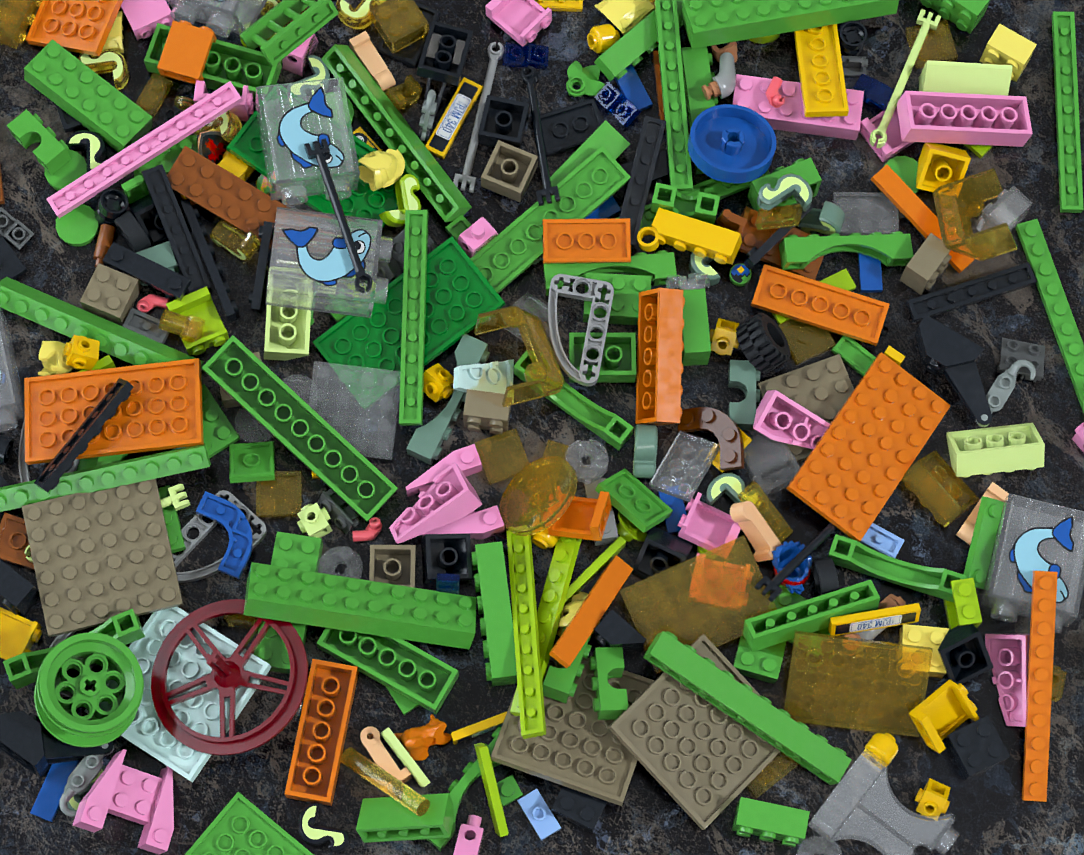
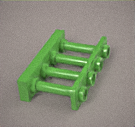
(292, 35)

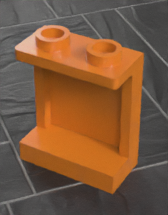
(186, 52)
(584, 518)

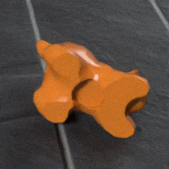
(419, 739)

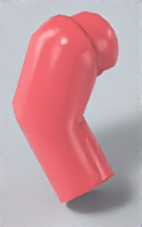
(772, 93)
(151, 301)
(370, 532)

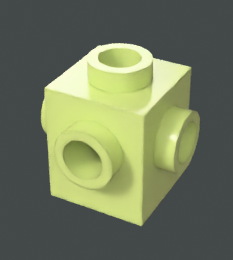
(314, 521)

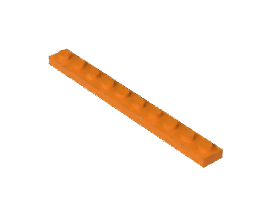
(1039, 686)

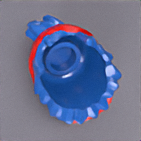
(782, 556)

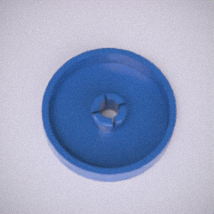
(731, 143)

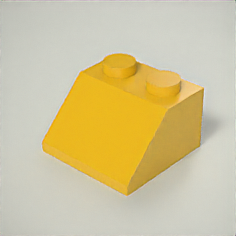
(940, 166)

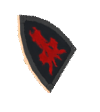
(212, 145)

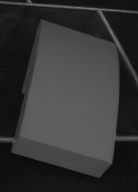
(13, 230)

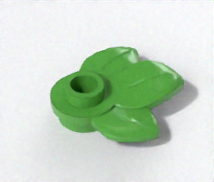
(584, 77)

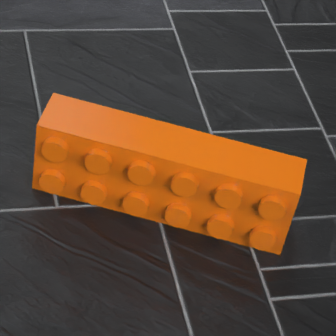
(659, 357)
(321, 732)

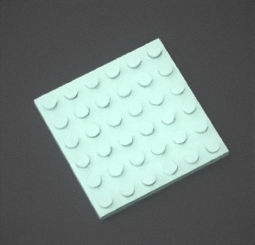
(198, 713)

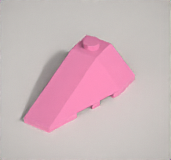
(787, 421)
(443, 503)
(1010, 662)

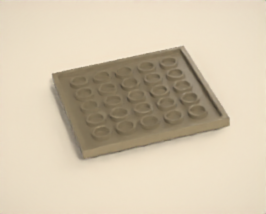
(101, 556)
(691, 744)
(577, 746)

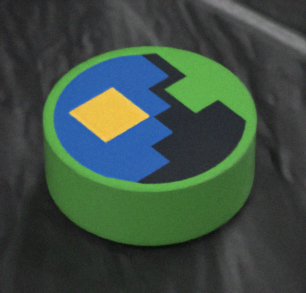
(740, 275)

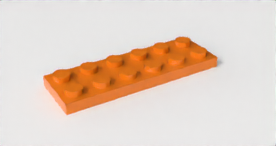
(820, 305)

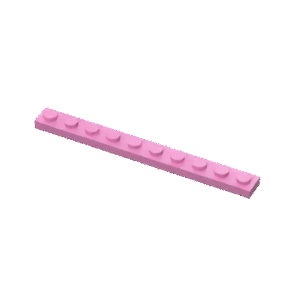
(144, 149)

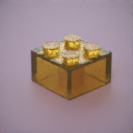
(399, 23)

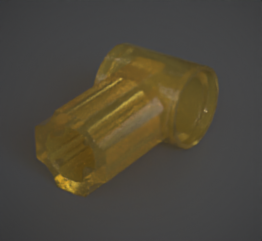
(188, 327)

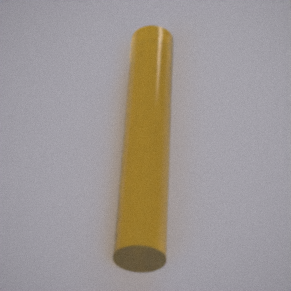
(385, 781)

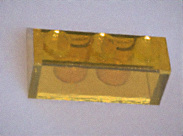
(15, 19)
(939, 488)

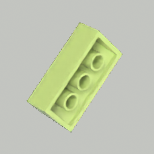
(965, 78)
(286, 333)
(995, 449)

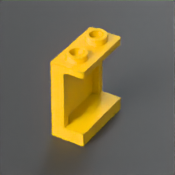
(17, 634)
(943, 713)

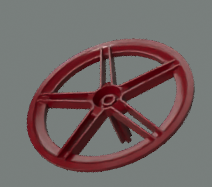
(228, 676)

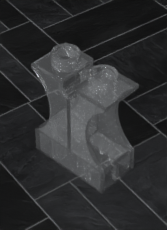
(868, 811)

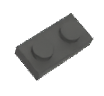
(145, 325)

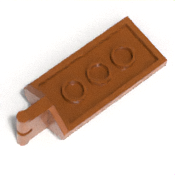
(752, 237)

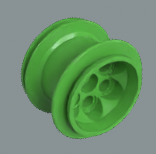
(79, 653)

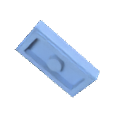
(882, 541)
(539, 814)

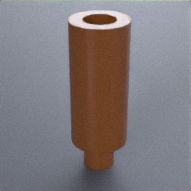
(104, 242)

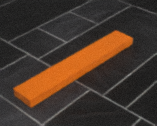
(914, 210)
(591, 611)

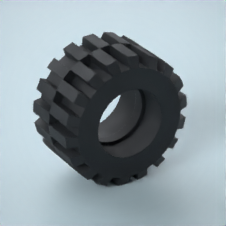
(763, 342)

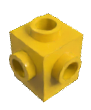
(724, 337)
(82, 352)
(438, 383)
(933, 798)

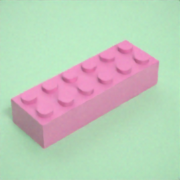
(790, 117)
(964, 118)

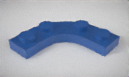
(238, 529)

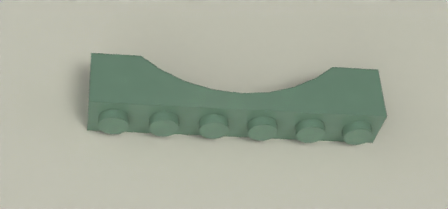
(428, 438)

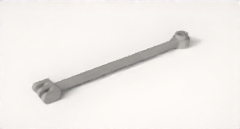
(466, 177)

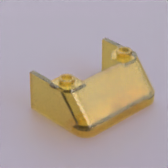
(964, 200)
(544, 374)

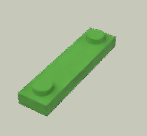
(983, 540)

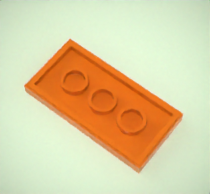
(586, 241)

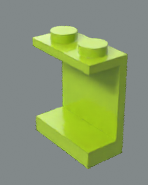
(201, 305)
(965, 607)

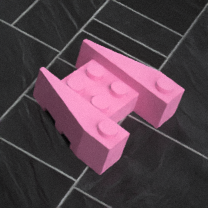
(477, 524)
(132, 797)

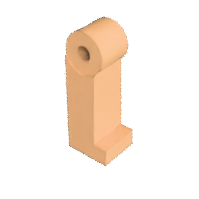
(372, 61)
(755, 529)
(967, 529)
(372, 742)

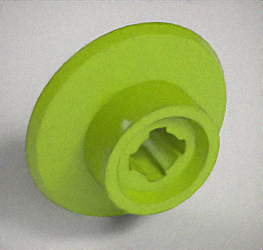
(628, 530)

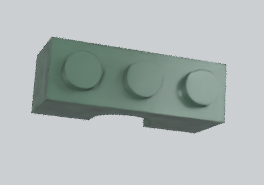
(743, 376)

